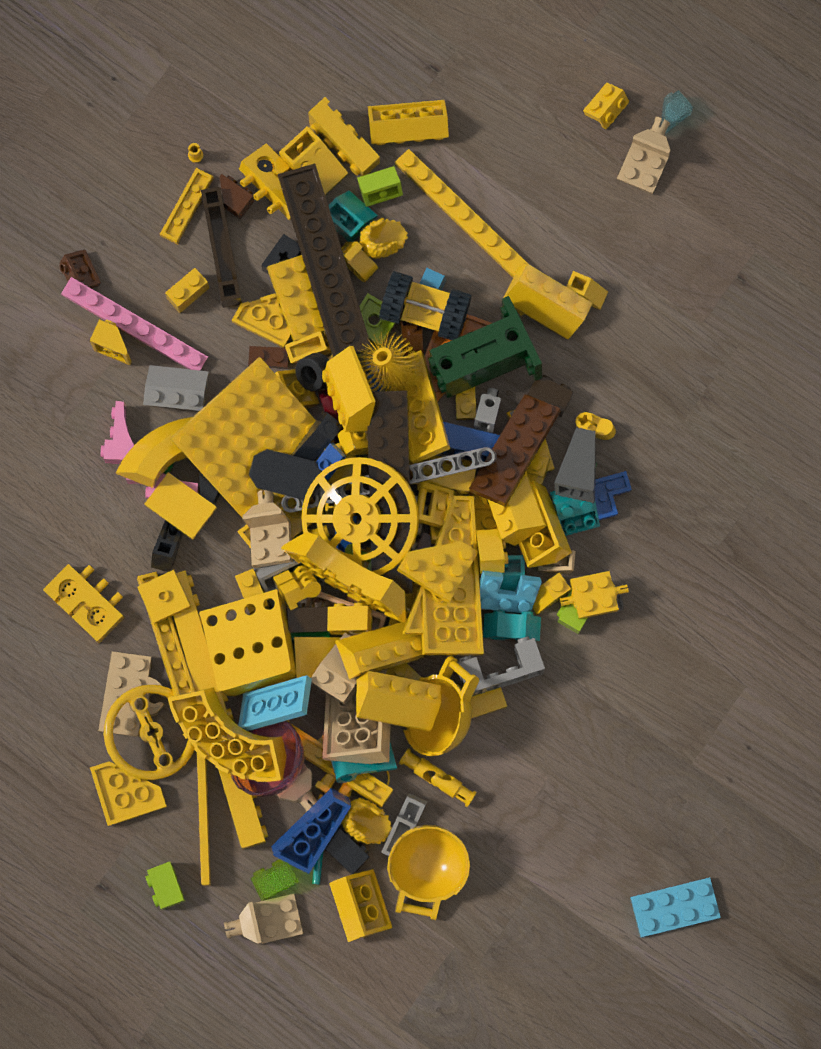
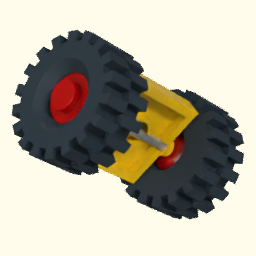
(425, 306)

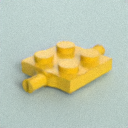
(594, 595)

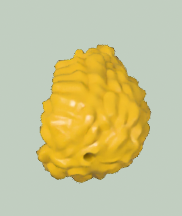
(382, 238)
(366, 822)

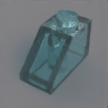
(675, 109)

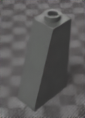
(578, 470)

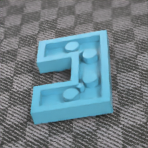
(510, 601)

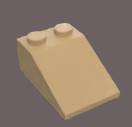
(333, 678)

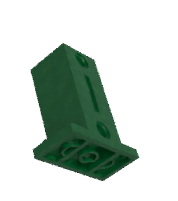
(485, 354)

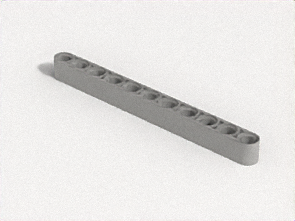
(418, 475)

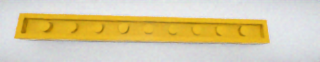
(460, 212)

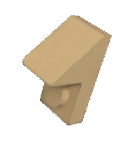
(563, 566)

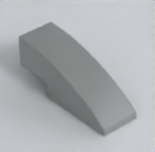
(406, 820)

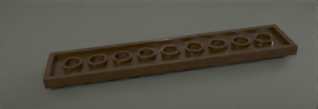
(324, 259)
(390, 444)

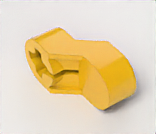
(603, 427)

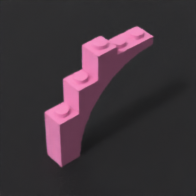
(116, 449)

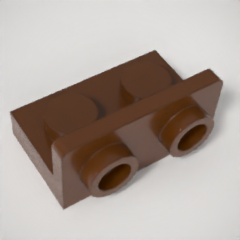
(80, 268)

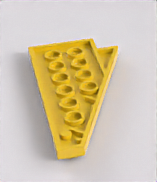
(455, 625)

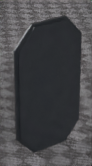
(284, 474)

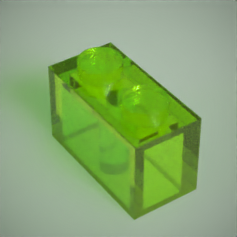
(274, 879)

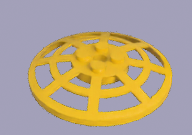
(367, 508)

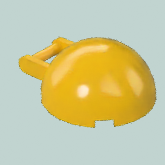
(453, 715)
(427, 867)

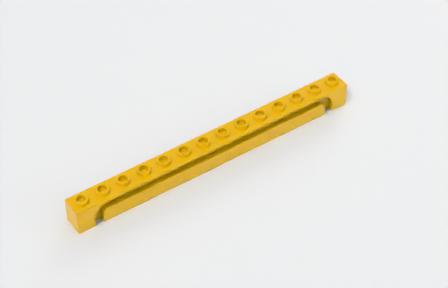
(197, 655)

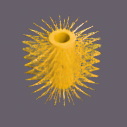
(390, 365)

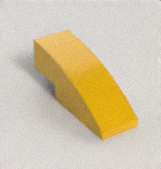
(305, 346)

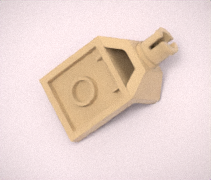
(646, 158)
(268, 532)
(300, 790)
(267, 920)

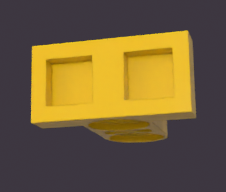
(358, 261)

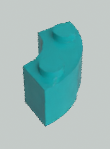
(511, 626)

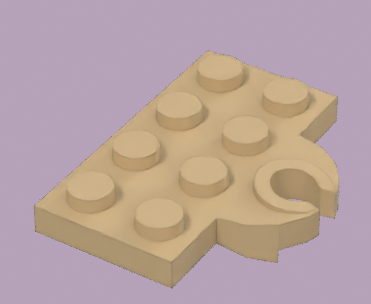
(125, 673)

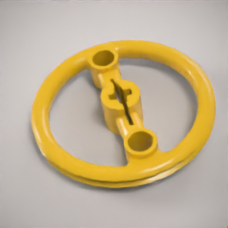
(154, 740)

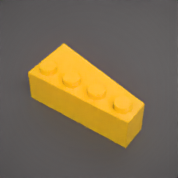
(342, 138)

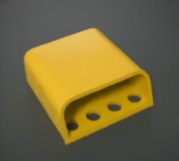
(251, 648)

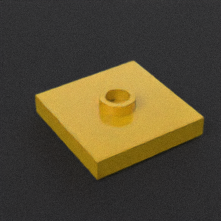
(164, 596)

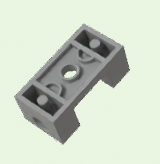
(529, 664)

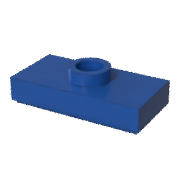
(328, 457)

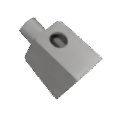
(487, 411)

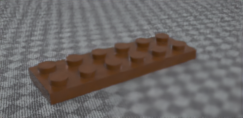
(515, 450)

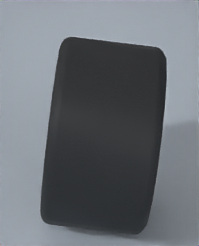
(305, 372)

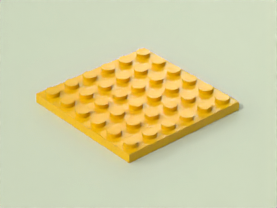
(239, 423)

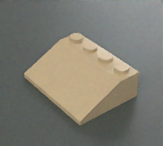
(353, 737)

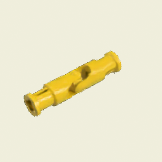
(443, 781)

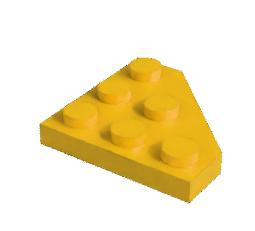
(264, 319)
(439, 567)
(124, 795)

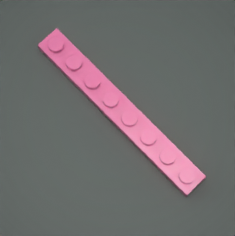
(134, 325)

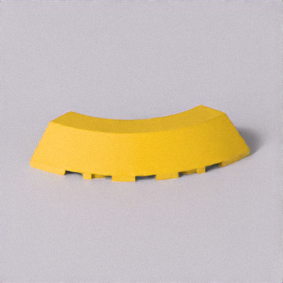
(152, 454)
(347, 575)
(224, 741)

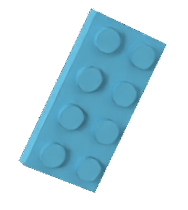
(275, 703)
(675, 907)

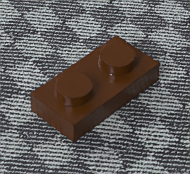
(273, 356)

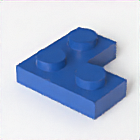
(605, 490)

